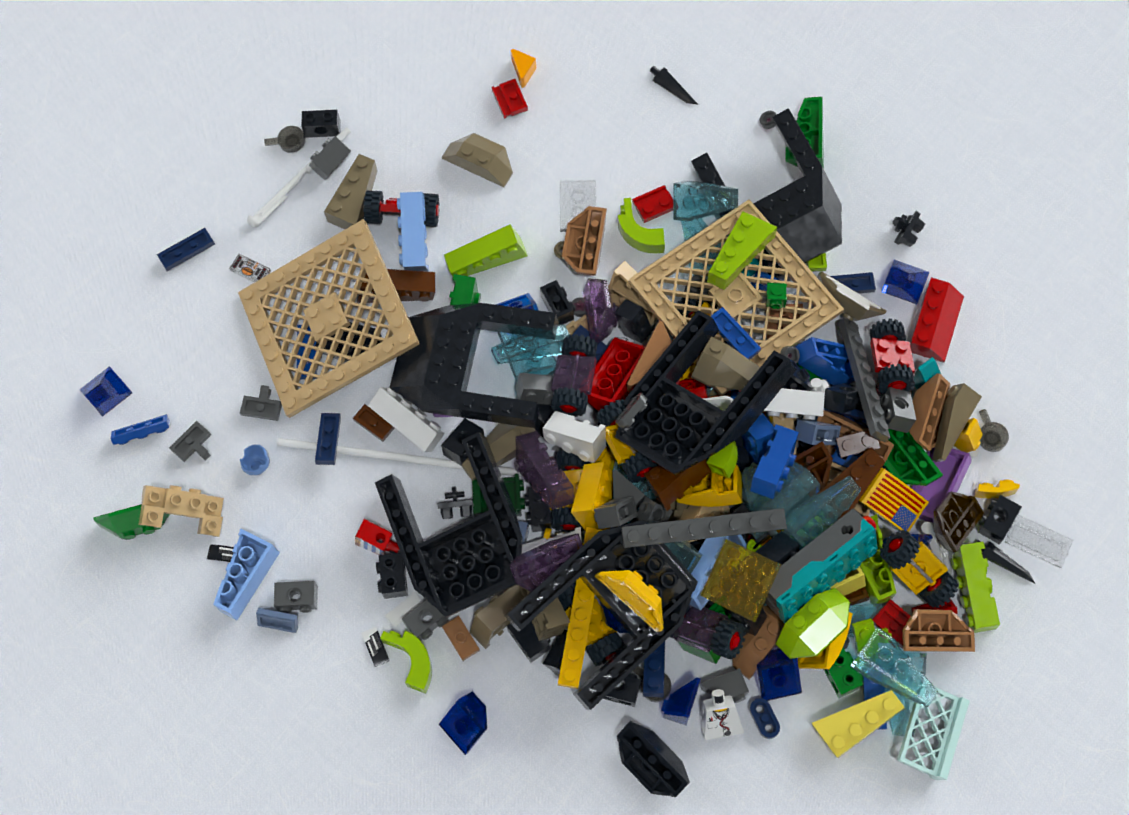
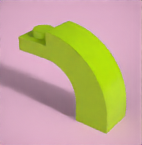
(636, 236)
(724, 461)
(421, 667)

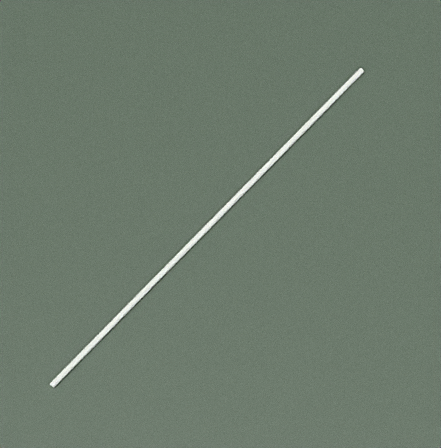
(387, 455)

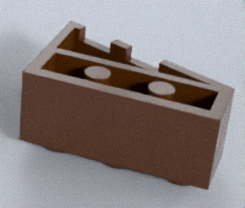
(669, 487)

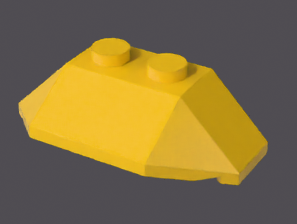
(636, 595)

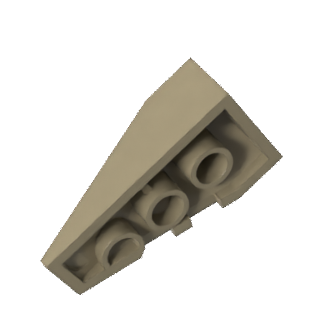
(723, 367)
(955, 415)
(502, 444)

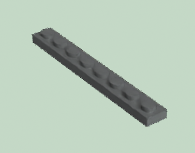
(864, 381)
(703, 528)

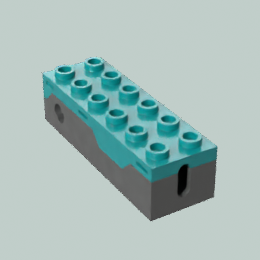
(822, 563)

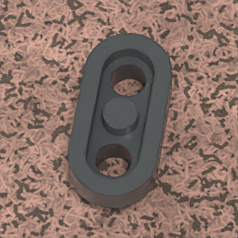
(637, 405)

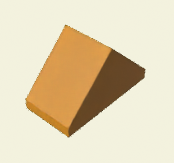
(524, 66)

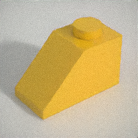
(970, 437)

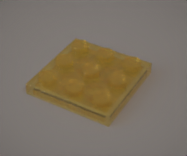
(740, 580)

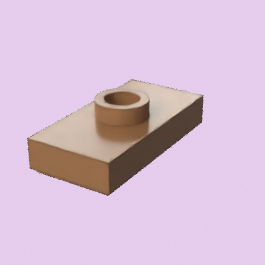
(460, 638)

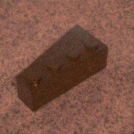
(408, 284)
(862, 472)

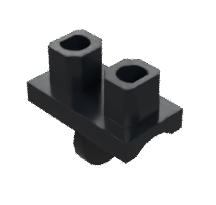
(906, 226)
(446, 507)

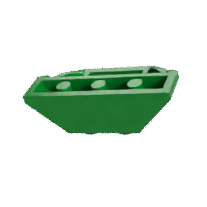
(910, 461)
(125, 523)

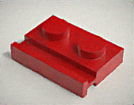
(509, 98)
(653, 203)
(893, 619)

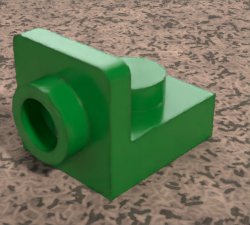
(776, 295)

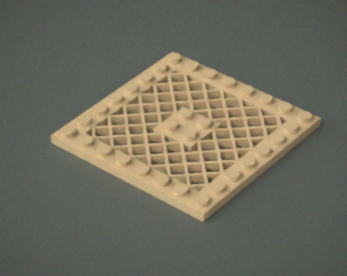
(740, 294)
(327, 318)

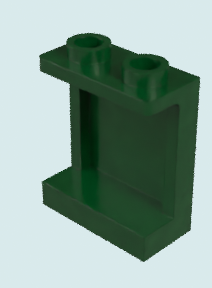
(514, 486)

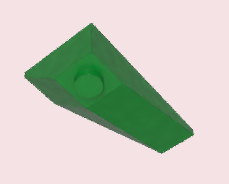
(811, 123)

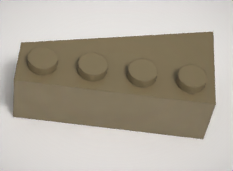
(348, 201)

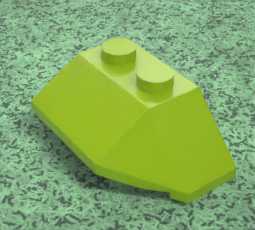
(815, 625)

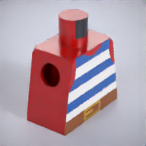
(369, 535)

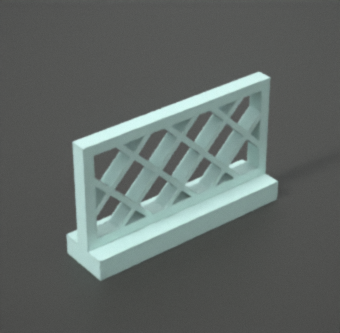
(947, 740)

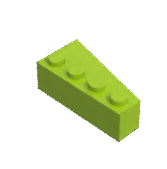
(742, 245)
(486, 252)
(975, 587)

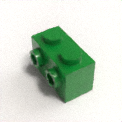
(842, 676)

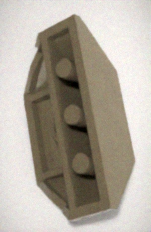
(480, 158)
(855, 305)

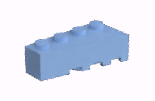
(413, 231)
(710, 552)
(244, 574)

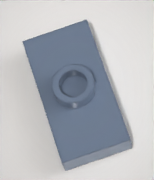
(277, 620)

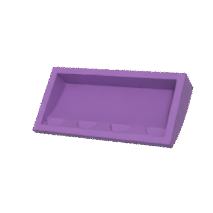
(953, 473)

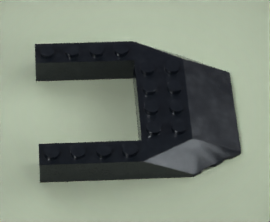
(803, 211)
(439, 368)
(680, 426)
(602, 554)
(469, 558)

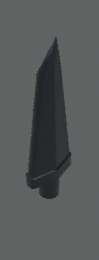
(668, 82)
(998, 557)

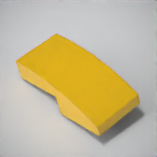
(1004, 488)

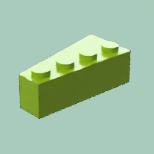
(878, 574)

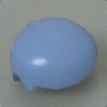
(255, 460)

